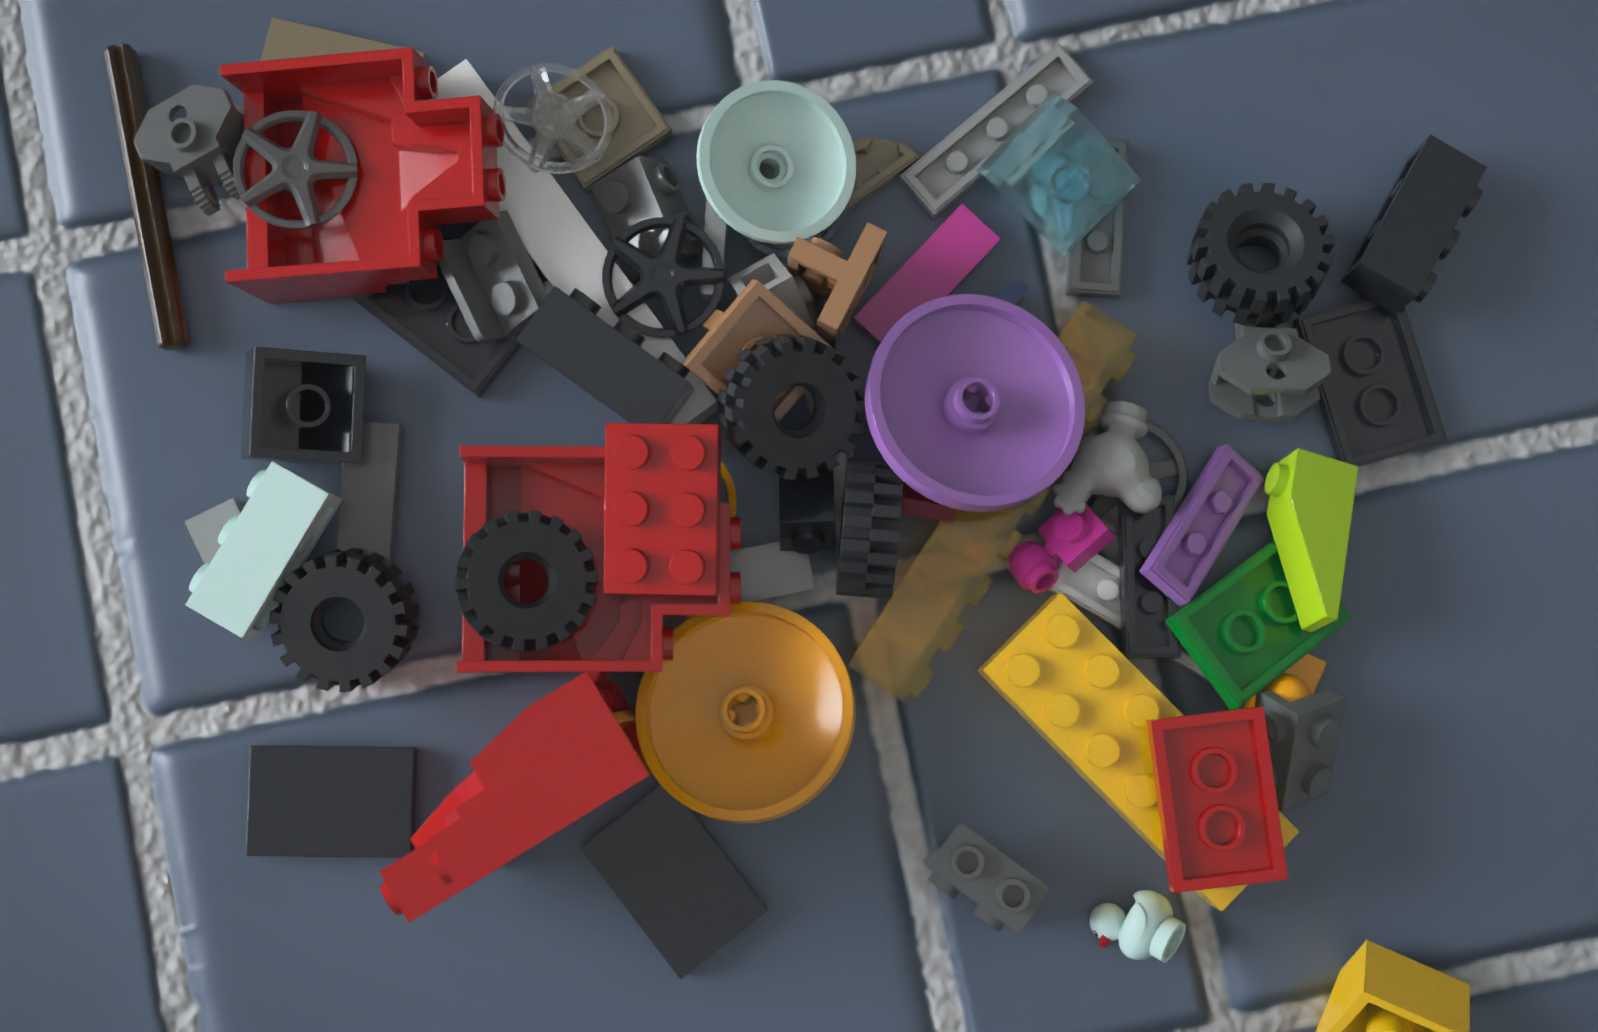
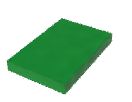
(1247, 628)

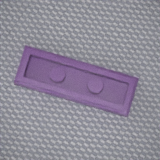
(1202, 525)

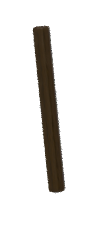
(146, 201)

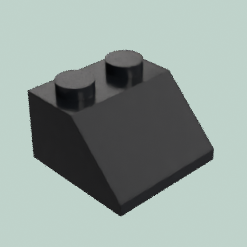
(303, 406)

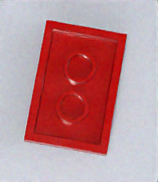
(662, 509)
(1217, 799)

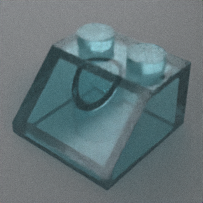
(1059, 173)

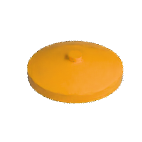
(747, 714)

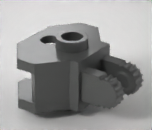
(194, 146)
(1268, 366)

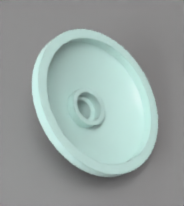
(801, 142)

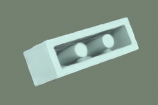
(261, 550)

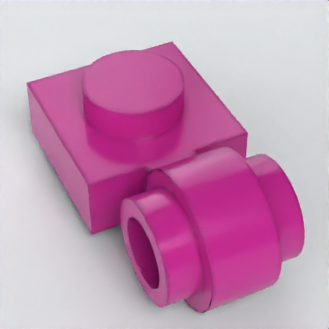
(1069, 540)

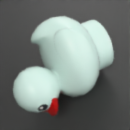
(1145, 930)

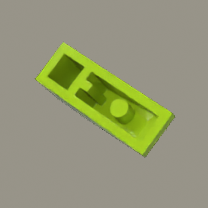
(1311, 529)

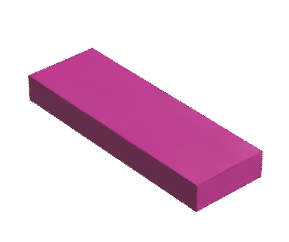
(930, 272)

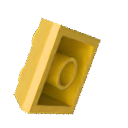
(1394, 994)

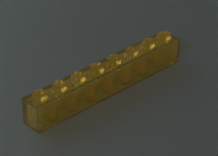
(959, 553)

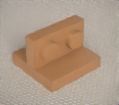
(837, 279)
(748, 319)

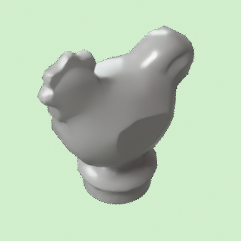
(1112, 464)

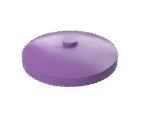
(974, 403)

